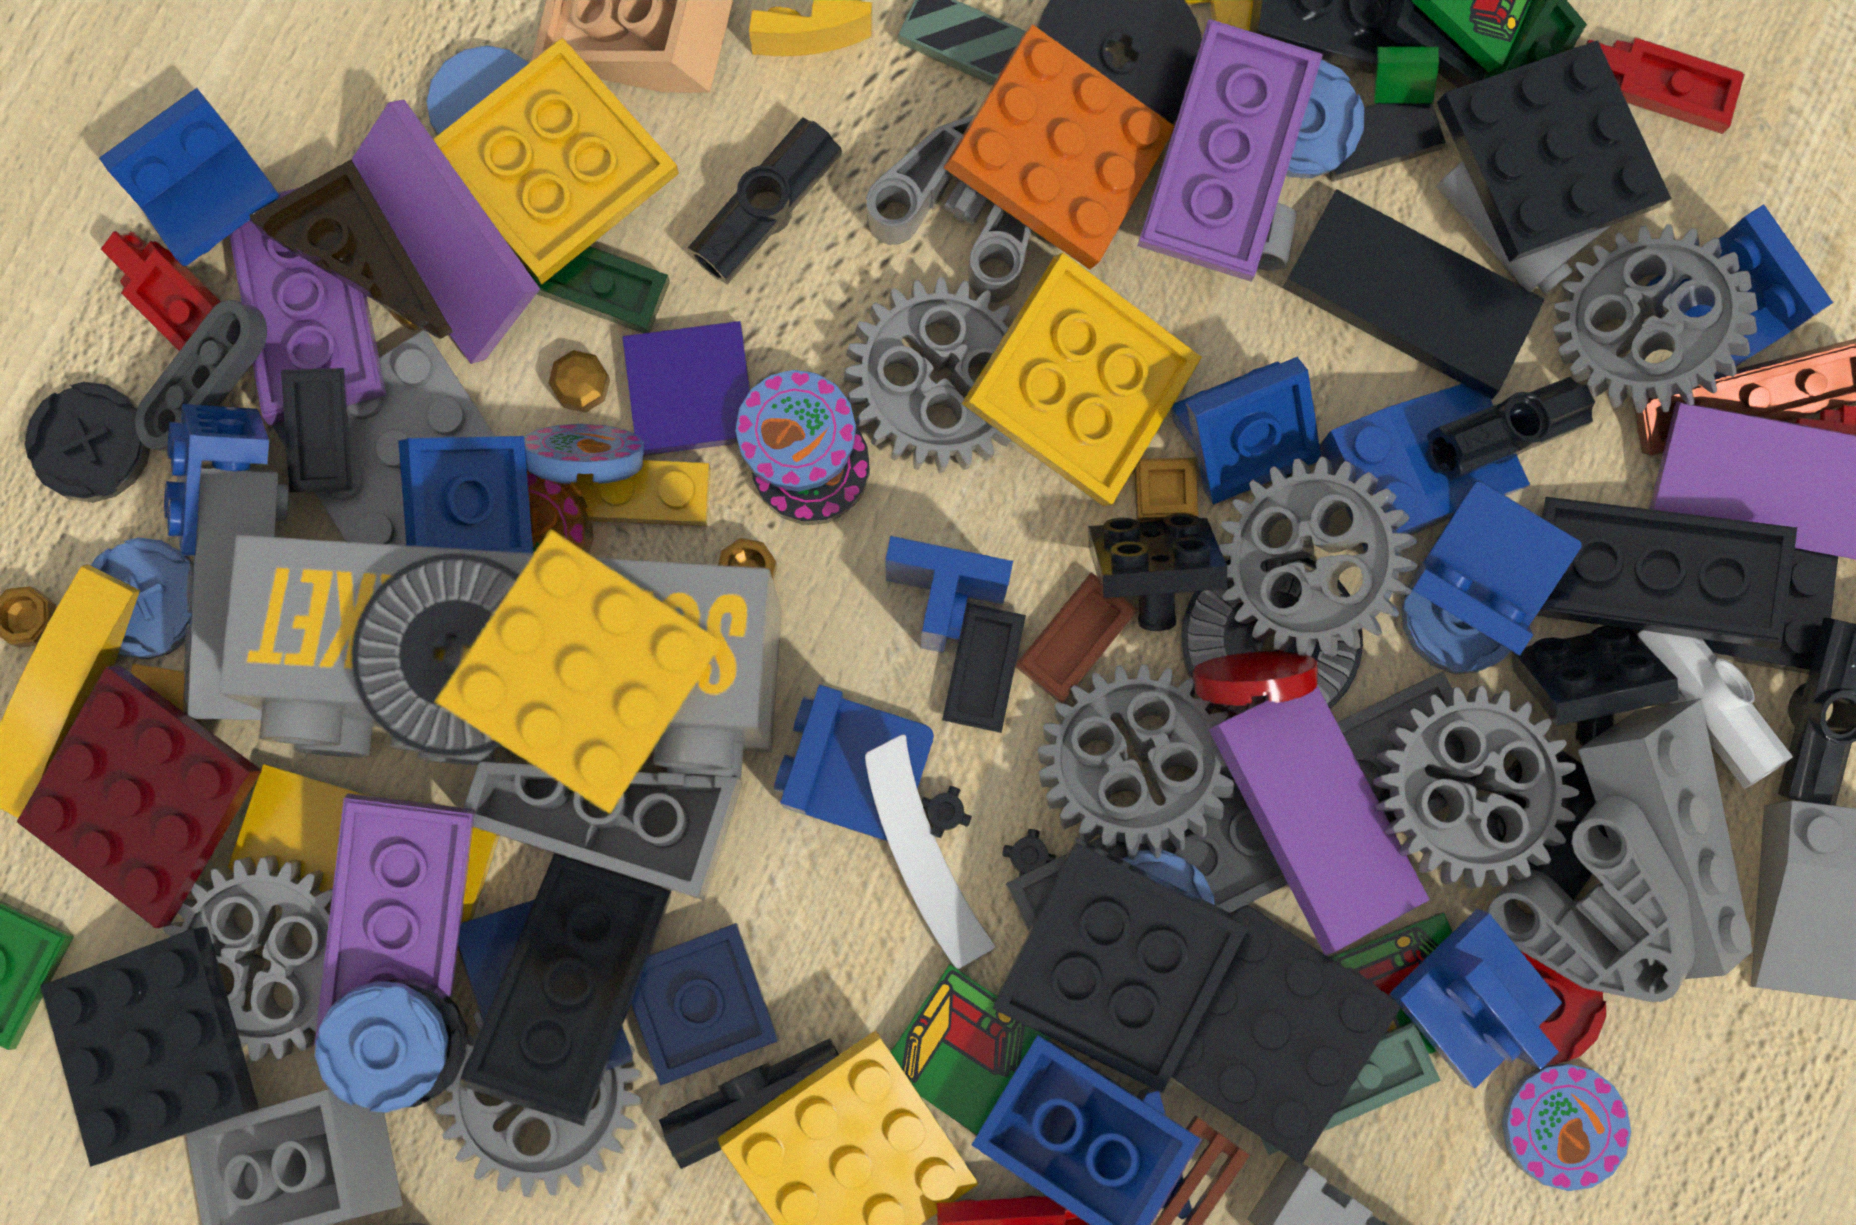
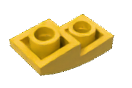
(830, 28)

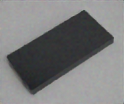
(1414, 294)
(1673, 573)
(567, 990)

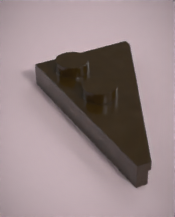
(348, 236)

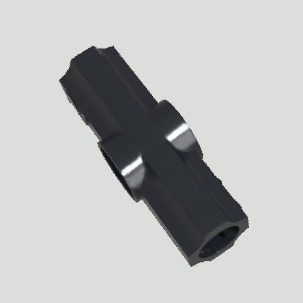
(787, 172)
(1509, 428)
(1819, 745)
(694, 1128)

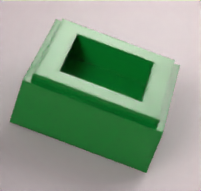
(1406, 74)

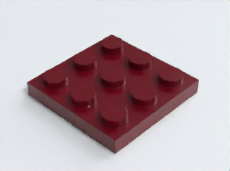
(138, 796)

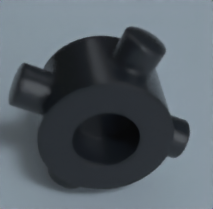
(945, 811)
(1028, 853)

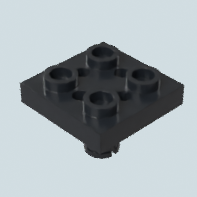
(1156, 563)
(1594, 678)

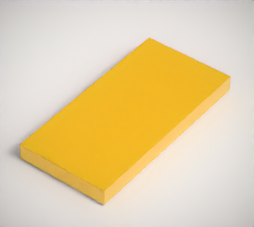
(302, 822)

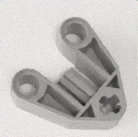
(920, 182)
(1621, 924)

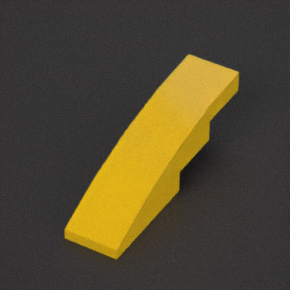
(59, 678)

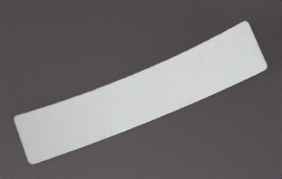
(920, 855)

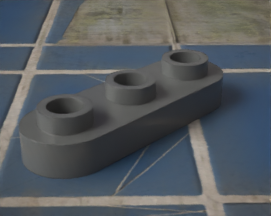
(202, 369)

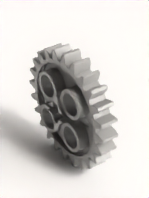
(1697, 343)
(902, 410)
(1321, 611)
(1087, 781)
(1463, 838)
(300, 971)
(570, 1143)

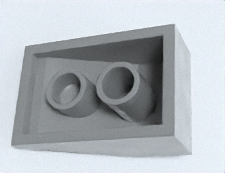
(1807, 901)
(295, 1164)

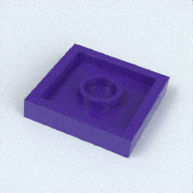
(686, 386)

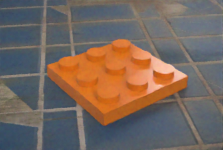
(1060, 147)

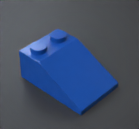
(1394, 447)
(1085, 1139)

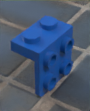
(830, 769)

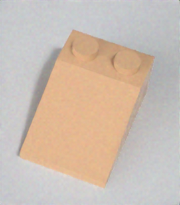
(641, 41)

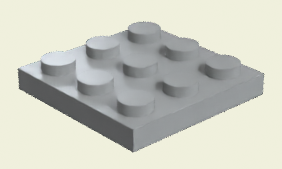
(420, 403)

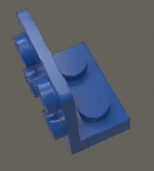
(190, 177)
(1779, 277)
(207, 433)
(1495, 565)

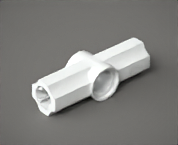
(1727, 697)

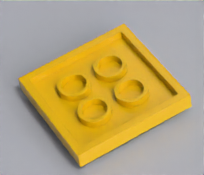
(555, 159)
(1082, 380)
(579, 671)
(849, 1147)

